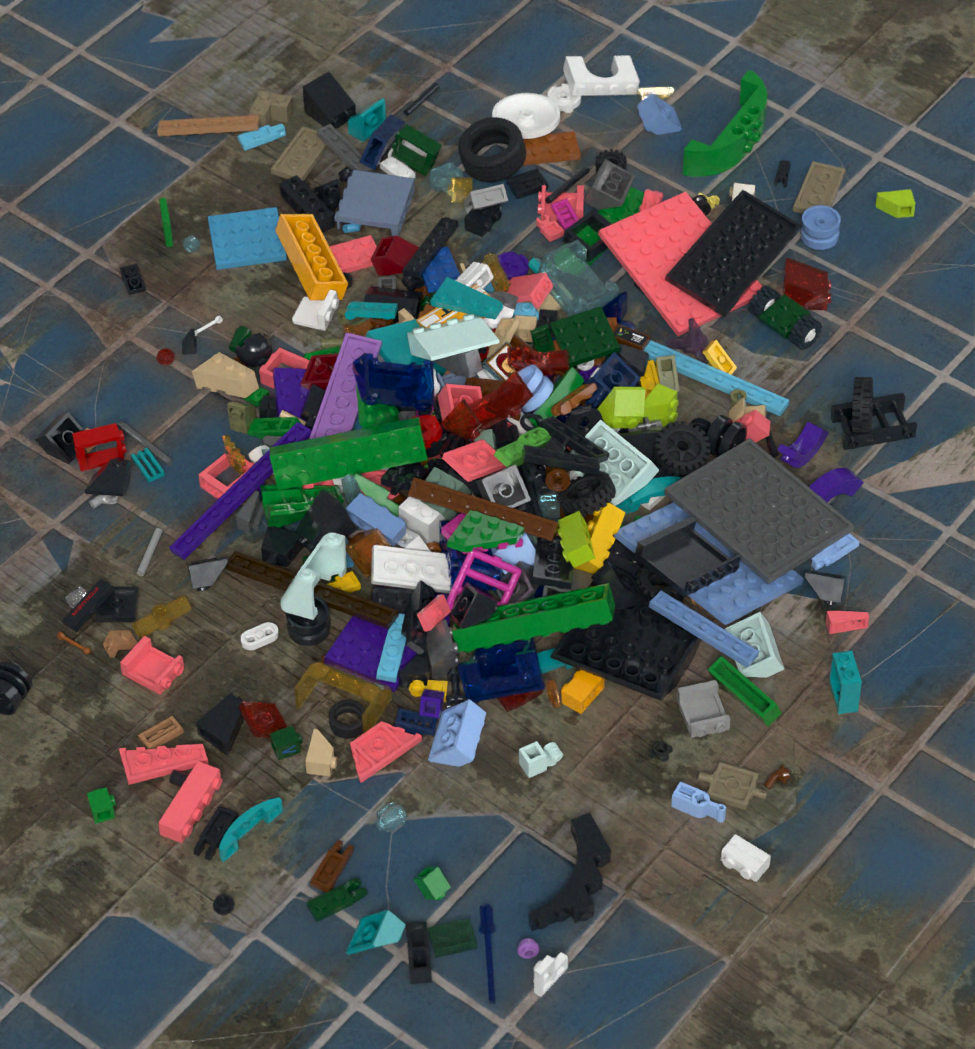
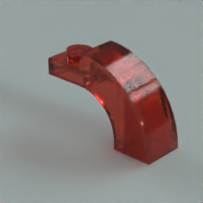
(548, 362)

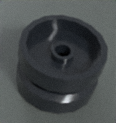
(725, 435)
(309, 631)

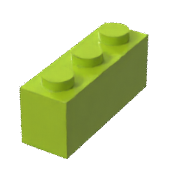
(575, 539)

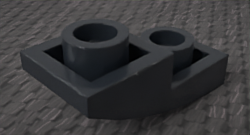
(132, 279)

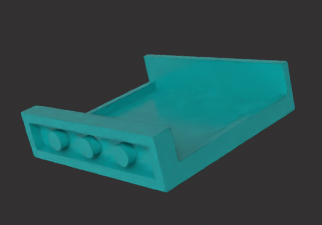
(396, 346)

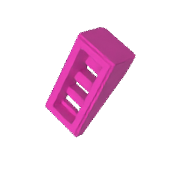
(561, 219)

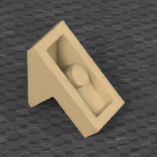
(741, 409)

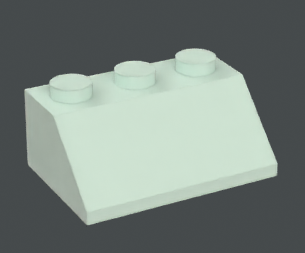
(758, 634)

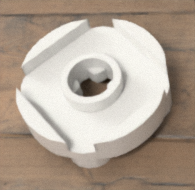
(565, 104)

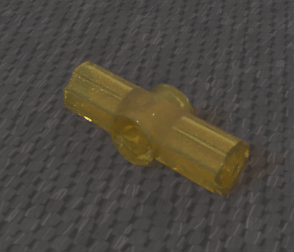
(500, 279)
(161, 616)

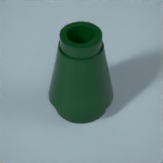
(238, 337)

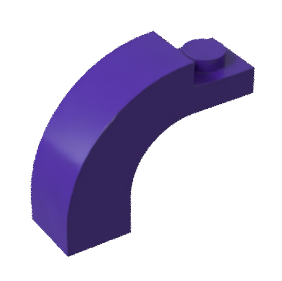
(804, 447)
(835, 483)

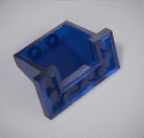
(502, 671)

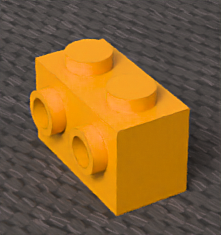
(581, 690)

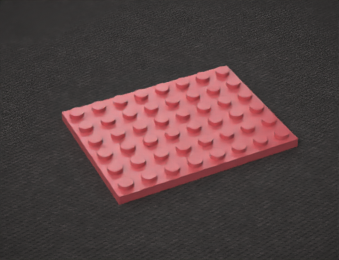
(652, 245)

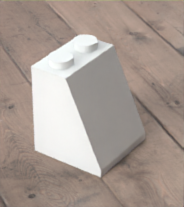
(421, 519)

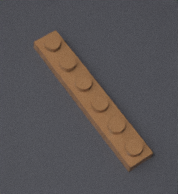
(208, 125)

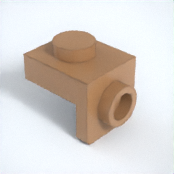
(119, 640)

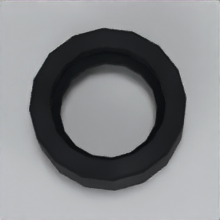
(346, 706)

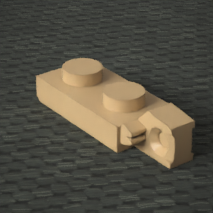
(504, 333)

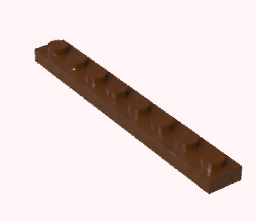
(464, 502)

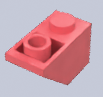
(757, 425)

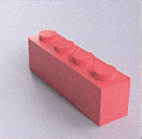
(190, 802)

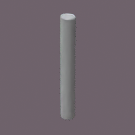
(149, 552)

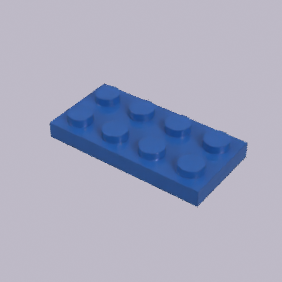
(439, 269)

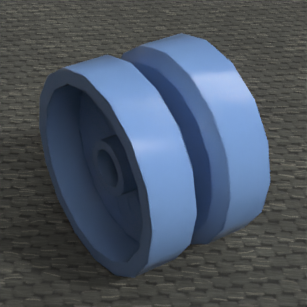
(820, 227)

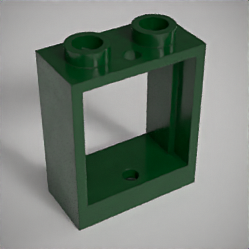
(410, 157)

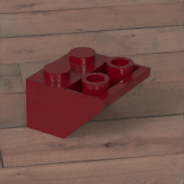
(392, 255)

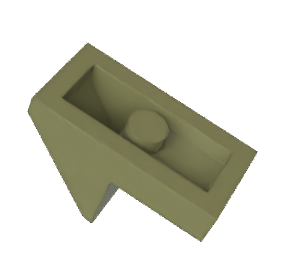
(667, 372)

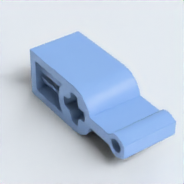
(696, 803)

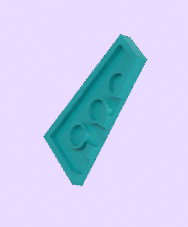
(461, 298)

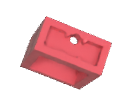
(275, 360)
(208, 477)

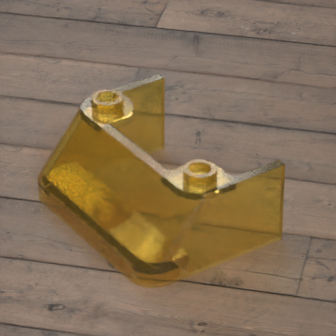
(370, 690)

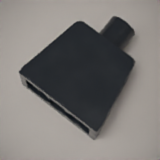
(312, 405)
(280, 546)

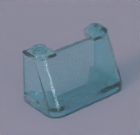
(574, 282)

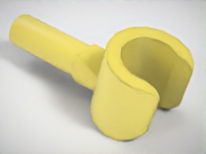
(712, 200)

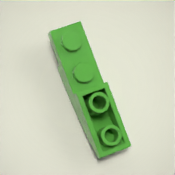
(512, 453)

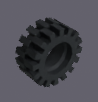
(614, 157)

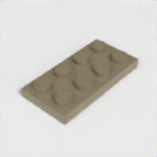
(300, 155)
(819, 186)

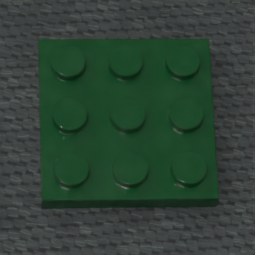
(585, 336)

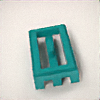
(141, 455)

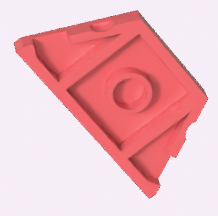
(380, 747)

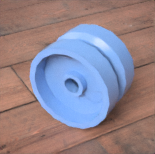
(538, 384)

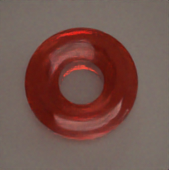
(165, 356)

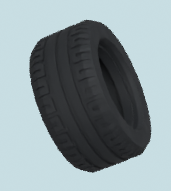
(488, 132)

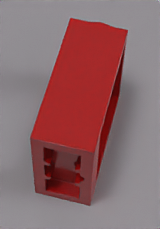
(96, 437)

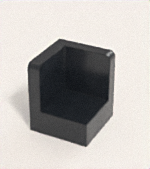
(268, 407)

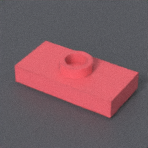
(433, 613)

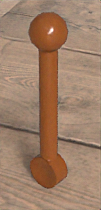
(61, 636)

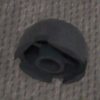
(255, 350)

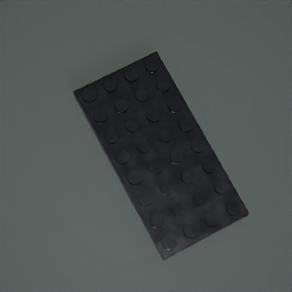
(733, 253)

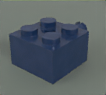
(610, 374)

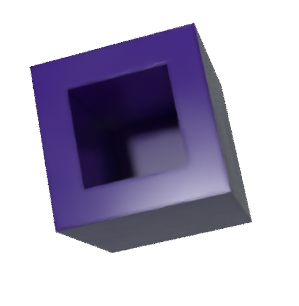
(431, 703)

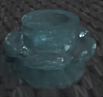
(188, 246)

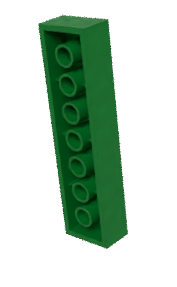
(348, 453)
(539, 617)

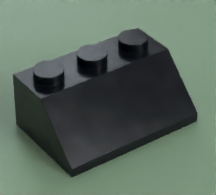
(405, 299)

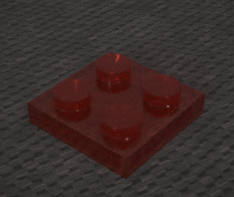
(262, 718)

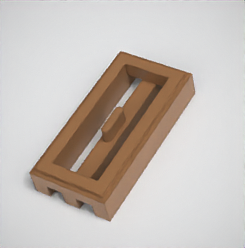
(162, 736)

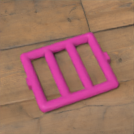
(495, 561)

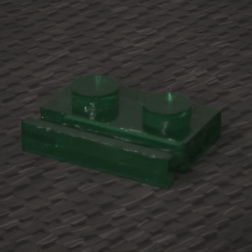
(452, 938)

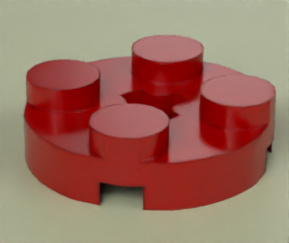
(432, 428)

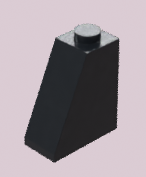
(222, 724)

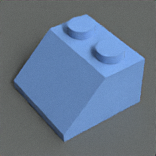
(658, 115)

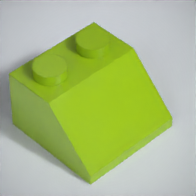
(661, 405)
(623, 407)

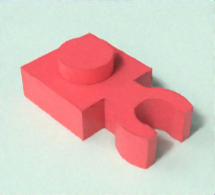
(550, 230)

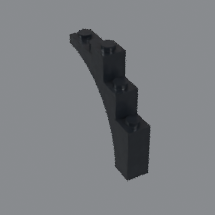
(586, 878)

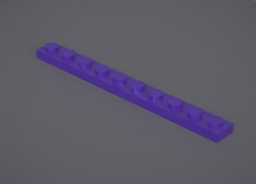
(233, 497)

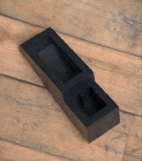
(418, 952)

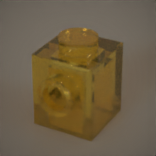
(460, 188)

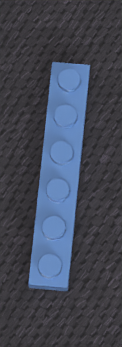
(704, 629)

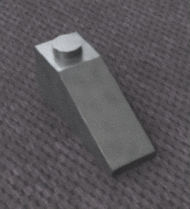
(462, 364)

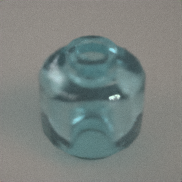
(390, 818)

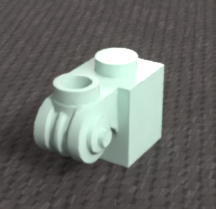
(536, 760)

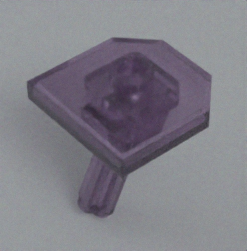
(691, 343)

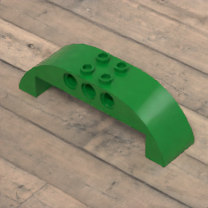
(736, 138)

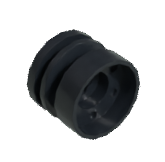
(13, 687)

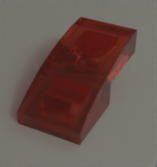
(518, 700)

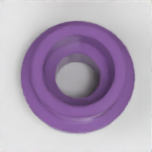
(528, 948)

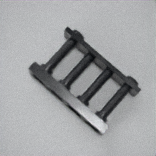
(881, 406)

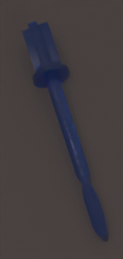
(487, 929)

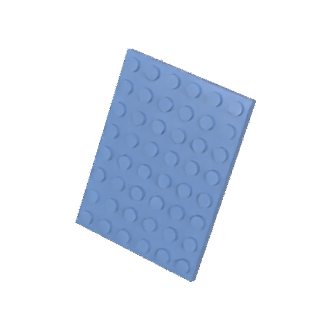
(724, 598)

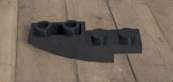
(411, 625)

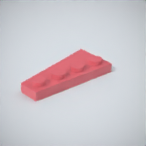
(153, 763)

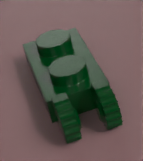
(336, 900)

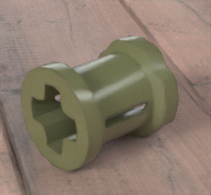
(734, 397)

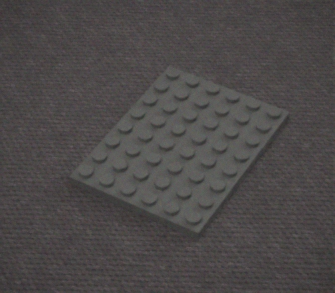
(759, 510)

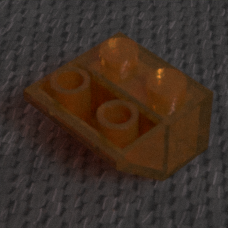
(360, 548)

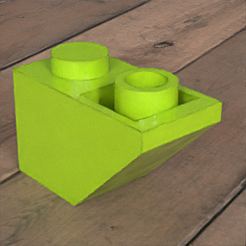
(896, 203)

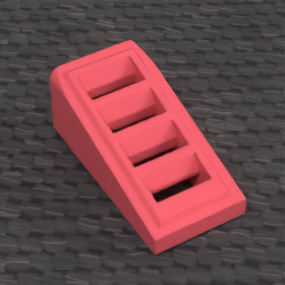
(846, 621)

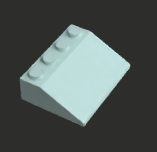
(451, 338)
(625, 465)

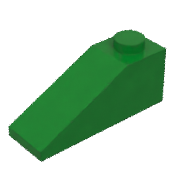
(271, 426)

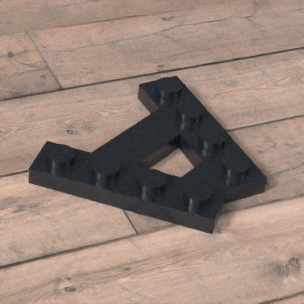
(553, 455)

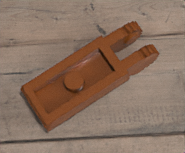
(573, 399)

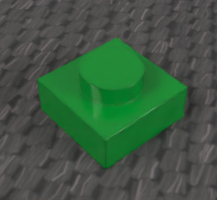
(256, 397)

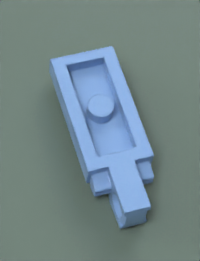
(835, 551)

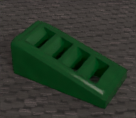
(542, 339)

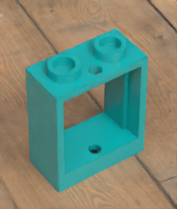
(845, 680)

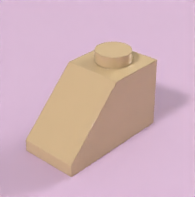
(320, 756)

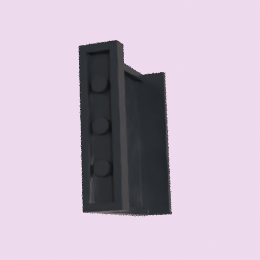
(685, 558)

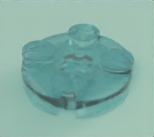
(438, 175)

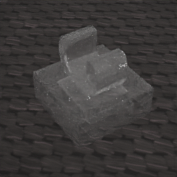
(74, 597)

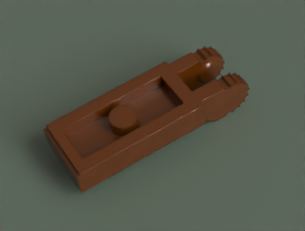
(331, 867)

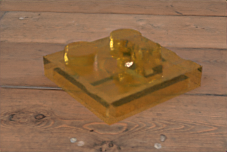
(662, 92)

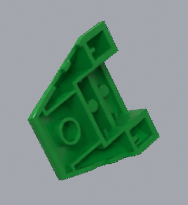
(291, 504)

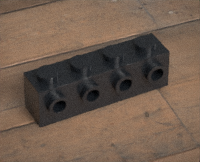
(305, 201)

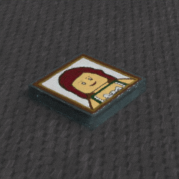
(497, 363)

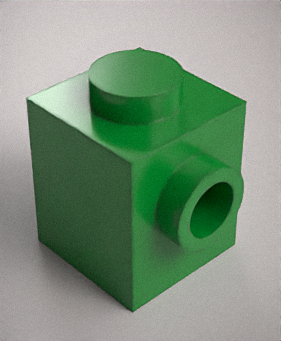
(101, 805)
(432, 883)

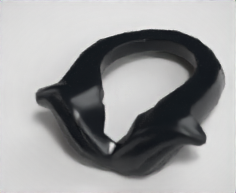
(538, 418)

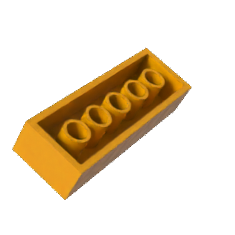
(310, 256)

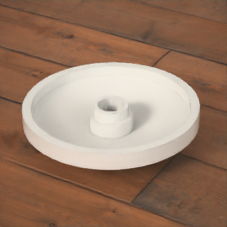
(531, 112)

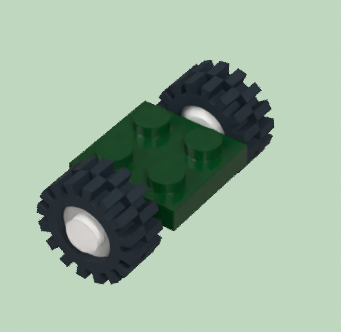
(785, 317)

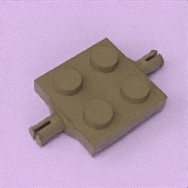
(732, 785)

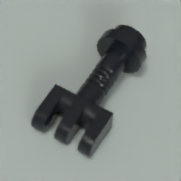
(454, 677)

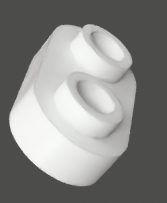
(258, 636)

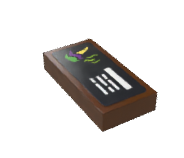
(631, 337)

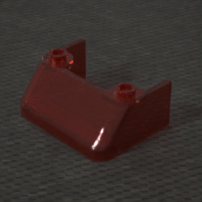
(472, 419)

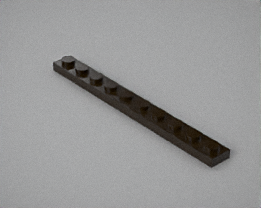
(334, 597)

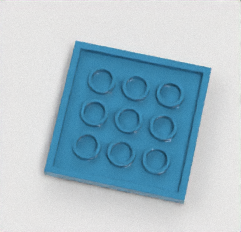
(246, 238)

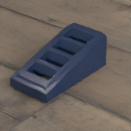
(408, 715)

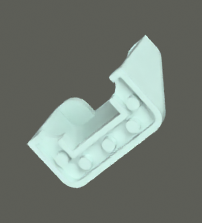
(324, 562)

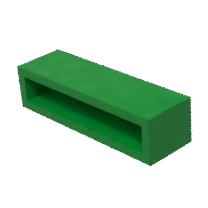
(744, 691)

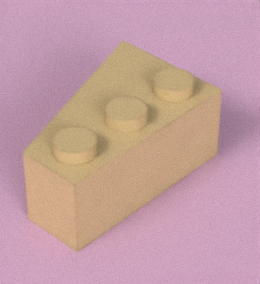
(225, 375)

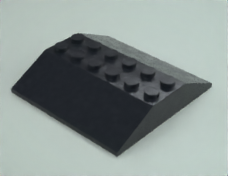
(632, 650)

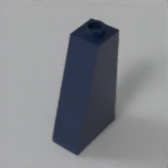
(381, 141)

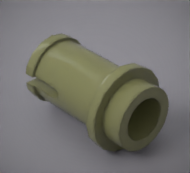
(331, 342)

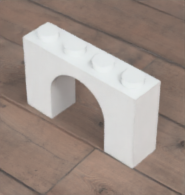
(584, 83)

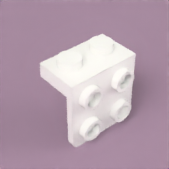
(316, 313)

